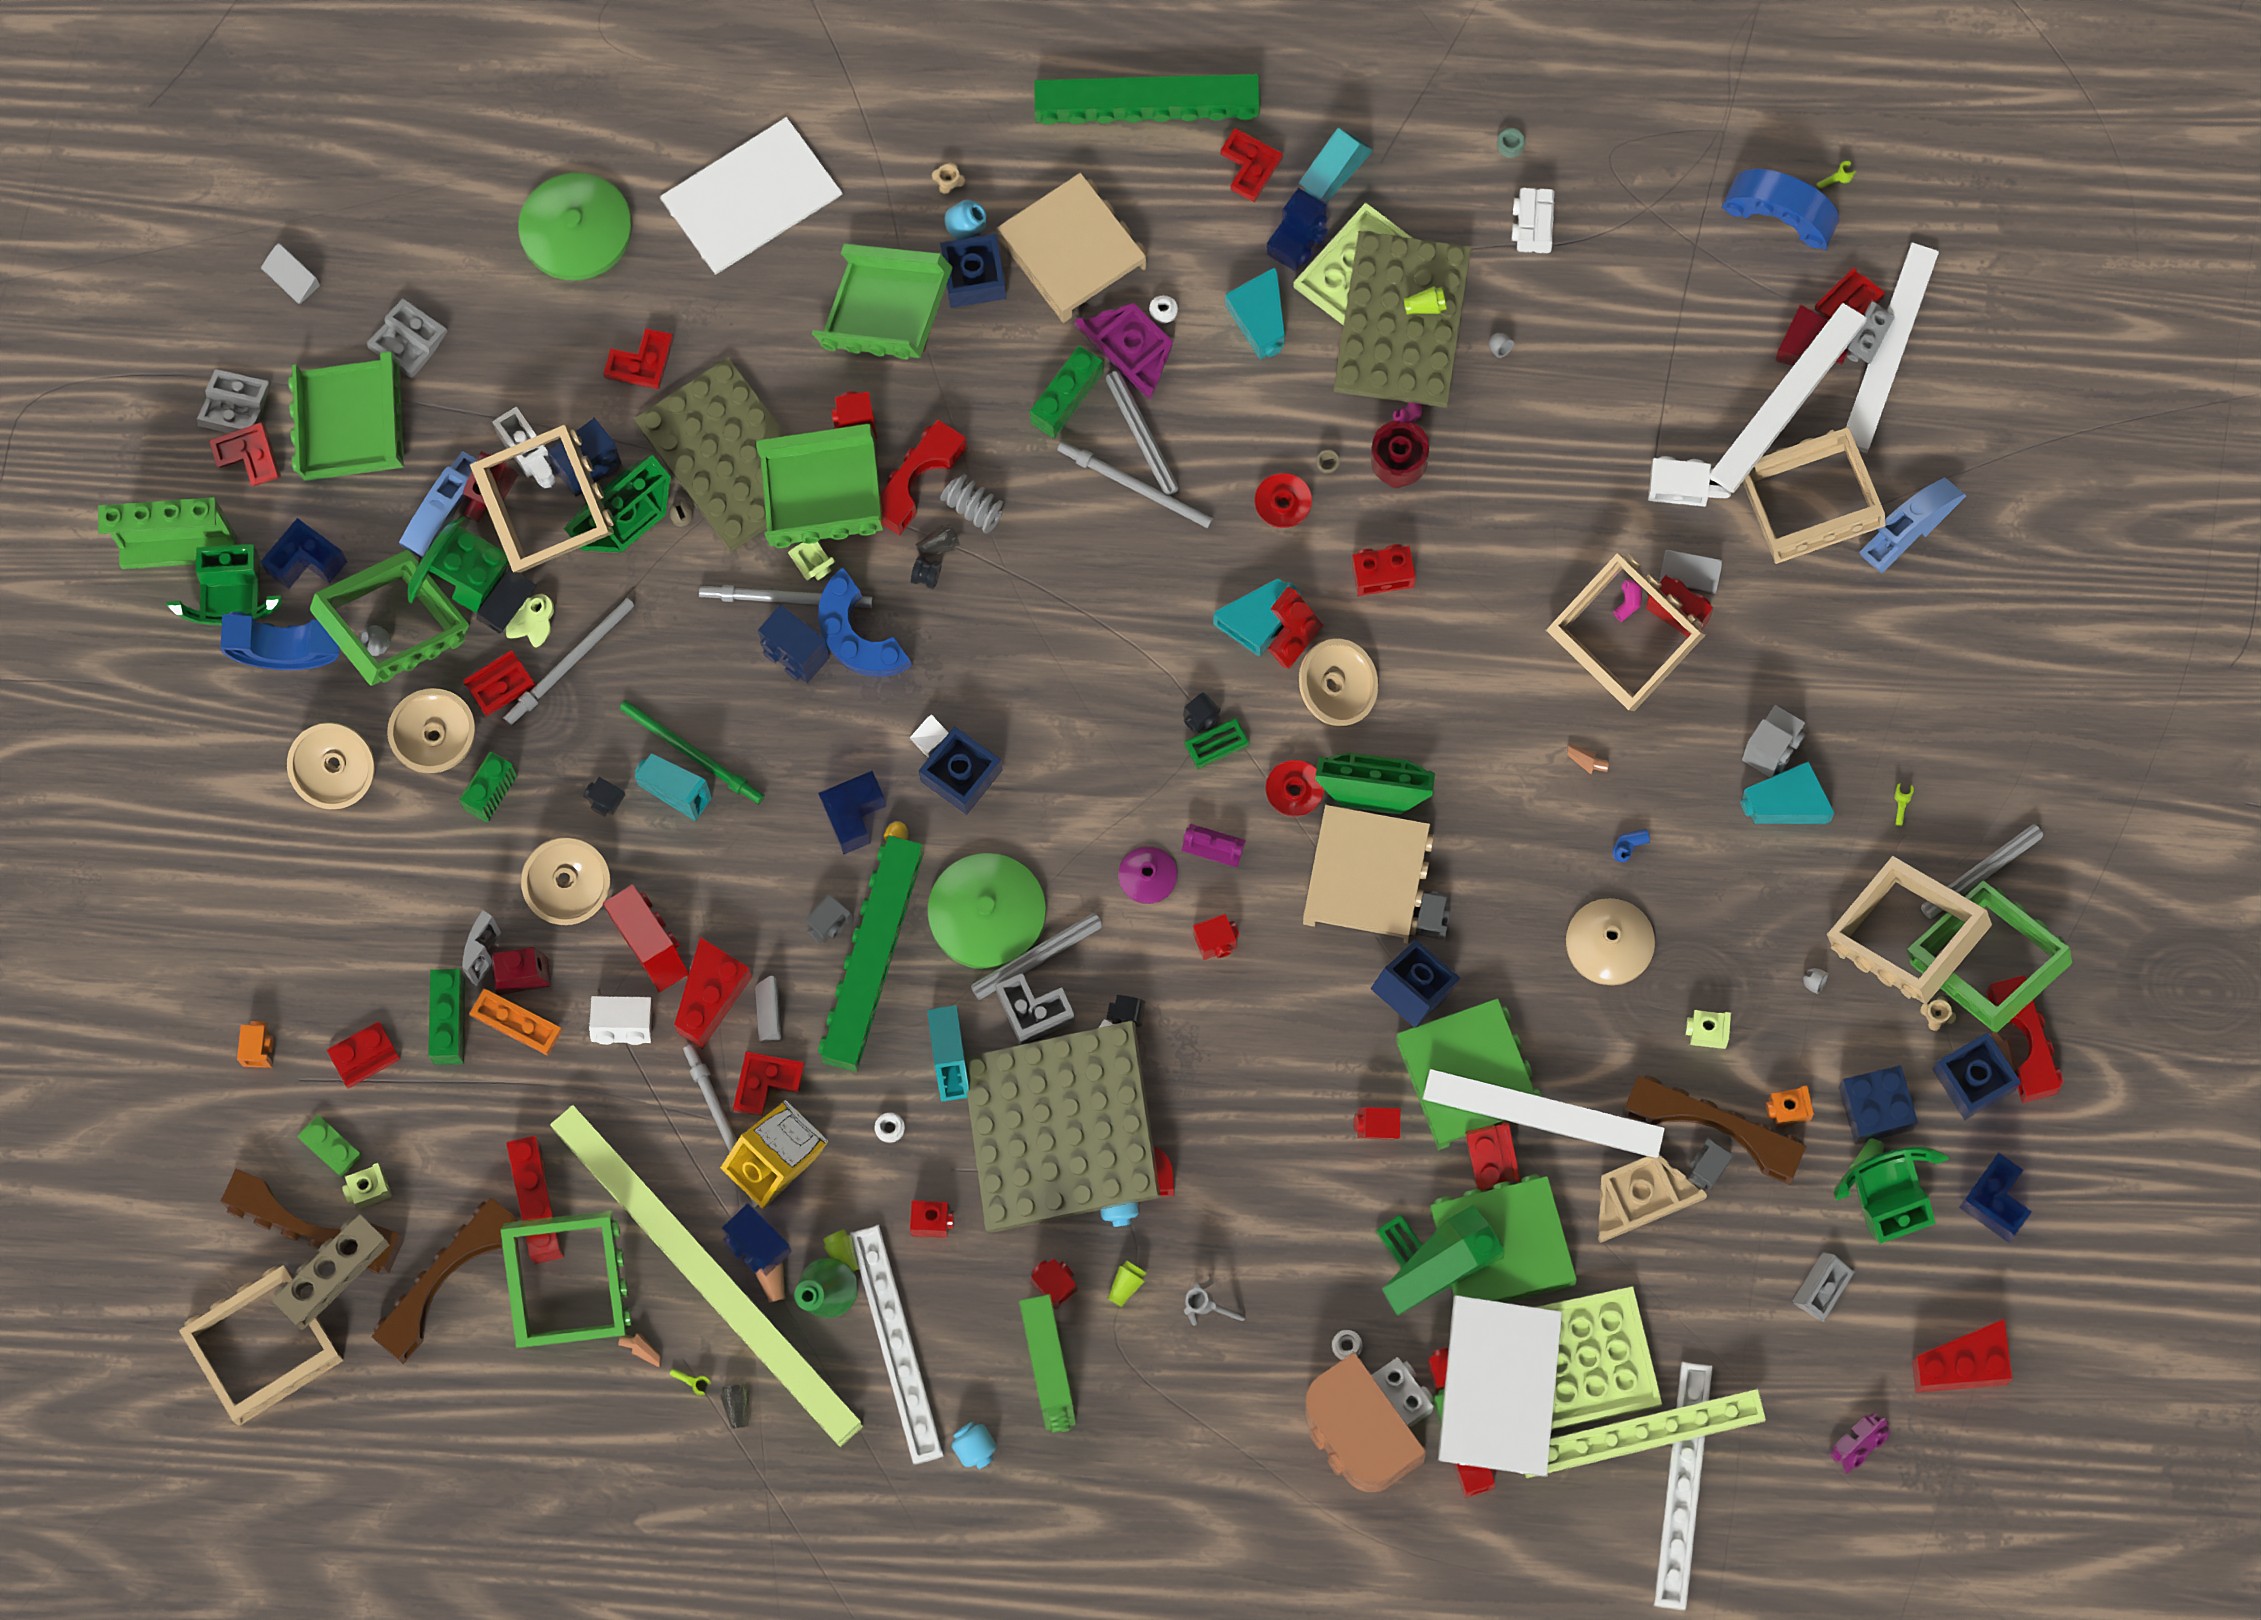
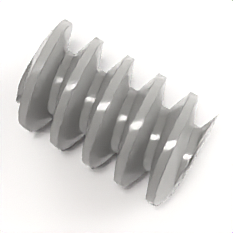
(973, 503)

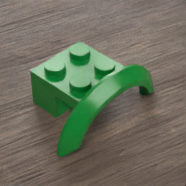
(464, 562)
(227, 584)
(1891, 1192)

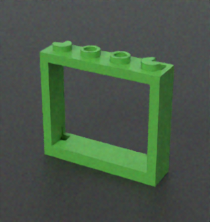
(399, 566)
(1994, 1017)
(614, 1260)
(1047, 1363)

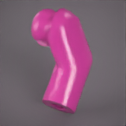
(1409, 413)
(1632, 601)

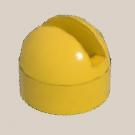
(896, 829)

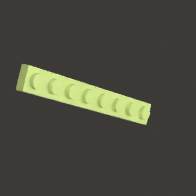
(1654, 1431)

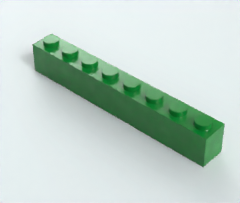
(1146, 98)
(872, 953)

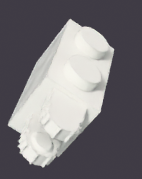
(513, 430)
(1683, 482)

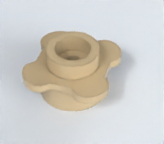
(948, 170)
(1941, 1005)

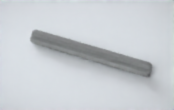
(1142, 433)
(1989, 866)
(1037, 955)

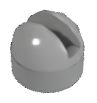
(1500, 344)
(1816, 980)

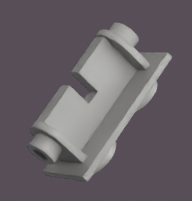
(1871, 334)

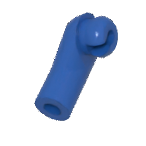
(1626, 842)

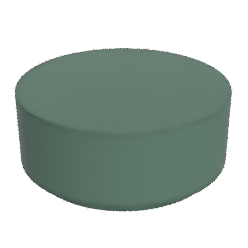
(1510, 142)

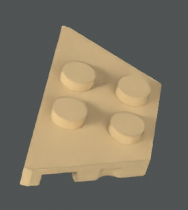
(1641, 1195)

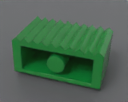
(488, 787)

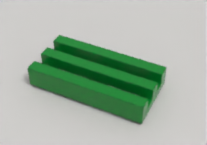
(1194, 754)
(1389, 1245)

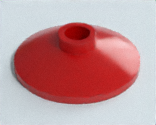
(1283, 488)
(1290, 775)

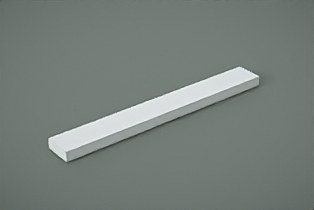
(1885, 363)
(1787, 398)
(1543, 1113)
(896, 1345)
(1682, 1496)

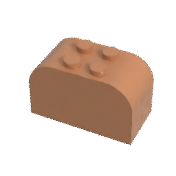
(1360, 1428)

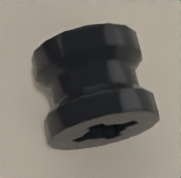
(926, 572)

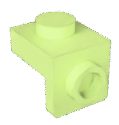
(811, 560)

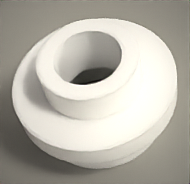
(1163, 316)
(889, 1118)
(1346, 1335)

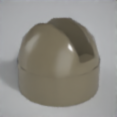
(1327, 455)
(674, 515)

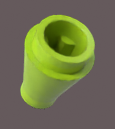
(1426, 302)
(841, 1247)
(1126, 1283)

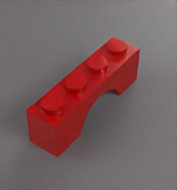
(938, 449)
(2037, 1074)
(533, 1196)

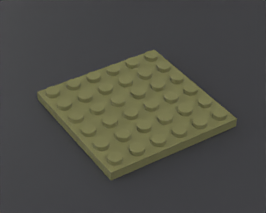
(1061, 1127)

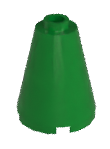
(826, 1288)

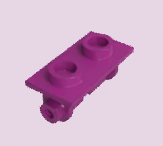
(1213, 845)
(1871, 1433)

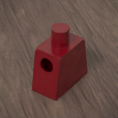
(1800, 335)
(504, 479)
(519, 970)

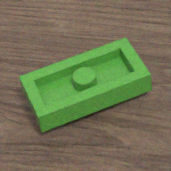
(329, 1146)

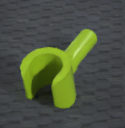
(1840, 176)
(1902, 800)
(690, 1380)

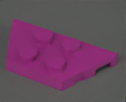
(1130, 344)

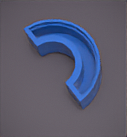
(1784, 198)
(276, 647)
(853, 652)

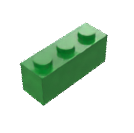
(1066, 392)
(446, 1016)

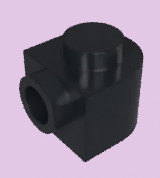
(1201, 713)
(603, 796)
(1126, 1009)

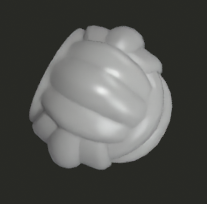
(375, 639)

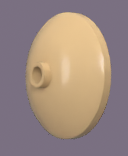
(1351, 680)
(422, 716)
(316, 777)
(570, 900)
(1606, 959)

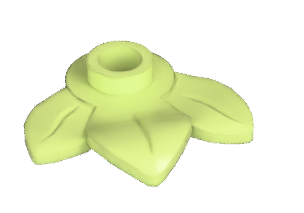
(530, 622)

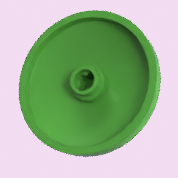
(575, 226)
(986, 911)

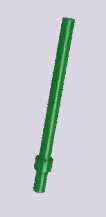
(735, 782)

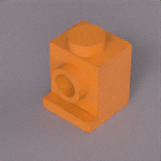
(255, 1045)
(1781, 1115)

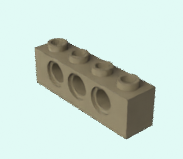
(347, 1269)

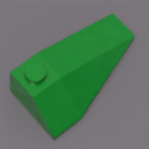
(1449, 1256)

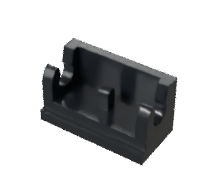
(505, 601)

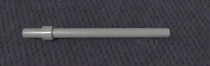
(1086, 459)
(729, 593)
(528, 701)
(701, 1075)

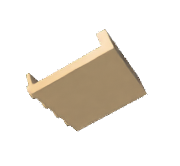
(1071, 245)
(1368, 872)

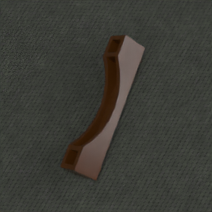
(1656, 1104)
(254, 1198)
(404, 1328)

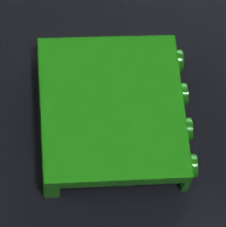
(885, 301)
(347, 418)
(820, 485)
(164, 530)
(1470, 1046)
(1529, 1232)

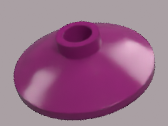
(1147, 888)

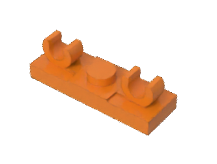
(515, 1022)

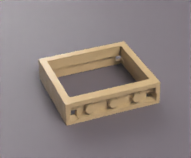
(499, 514)
(1828, 532)
(1559, 631)
(1924, 988)
(282, 1386)

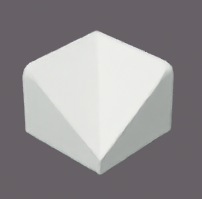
(929, 736)

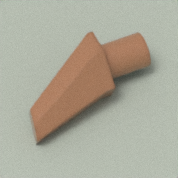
(1587, 759)
(2005, 1048)
(641, 1348)

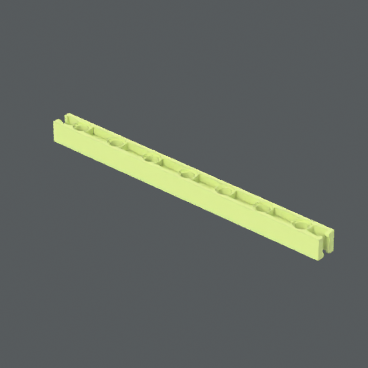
(707, 1276)

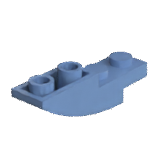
(438, 506)
(1909, 521)

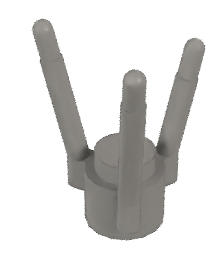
(1202, 1302)

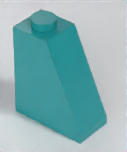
(1335, 165)
(1259, 313)
(1251, 619)
(674, 786)
(1788, 799)
(948, 1053)

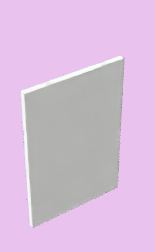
(751, 195)
(1500, 1386)

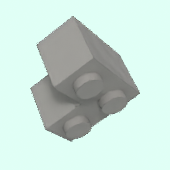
(1773, 741)
(1031, 1016)

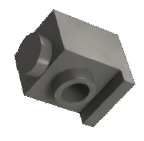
(1433, 915)
(827, 920)
(1709, 1166)

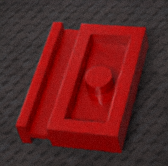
(1851, 290)
(499, 683)
(363, 1054)
(1492, 1155)

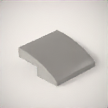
(409, 336)
(232, 402)
(476, 956)

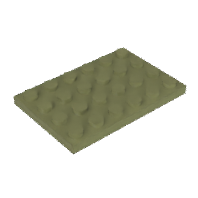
(1382, 346)
(710, 447)

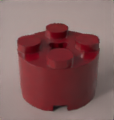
(1402, 438)

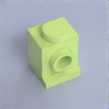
(1715, 1038)
(375, 1192)

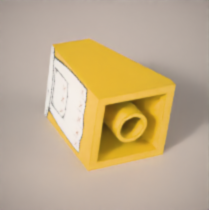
(773, 1153)

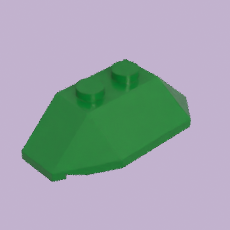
(635, 501)
(1374, 782)

